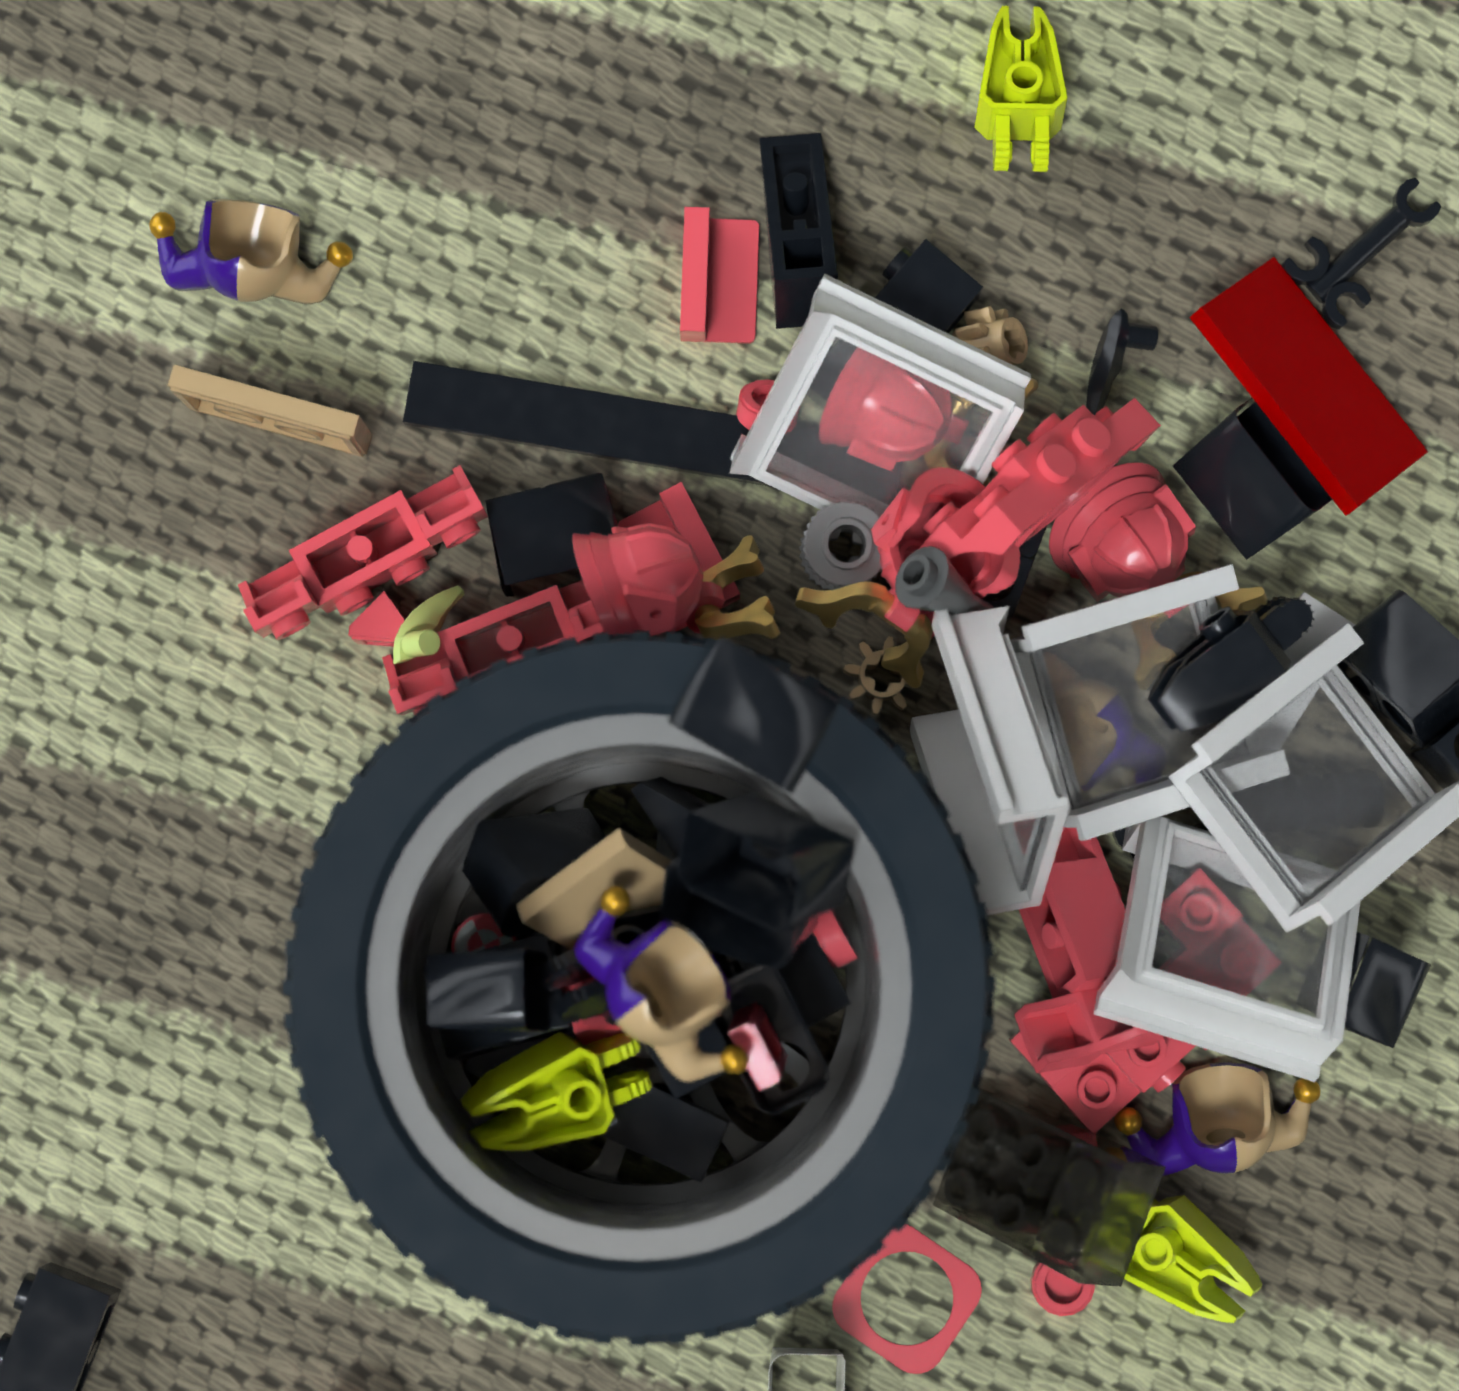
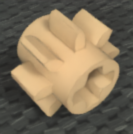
(995, 334)
(867, 684)

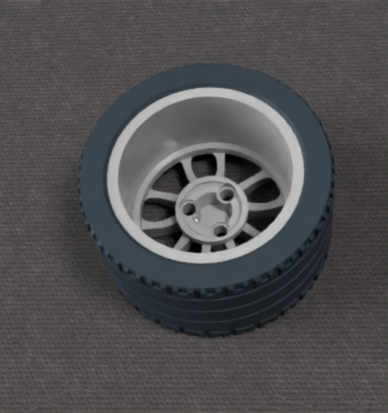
(581, 1245)

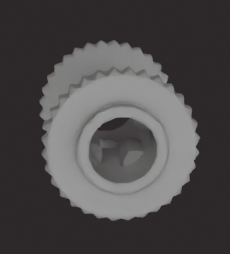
(827, 526)

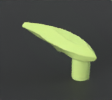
(420, 630)

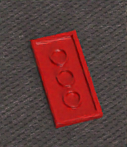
(1309, 385)

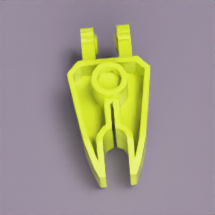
(1021, 94)
(554, 1093)
(1181, 1256)

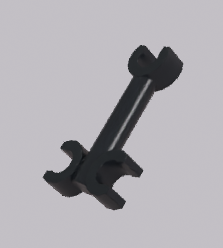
(1329, 281)

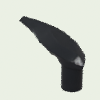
(1110, 352)

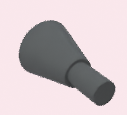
(933, 584)

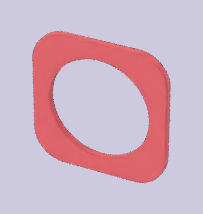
(921, 1356)

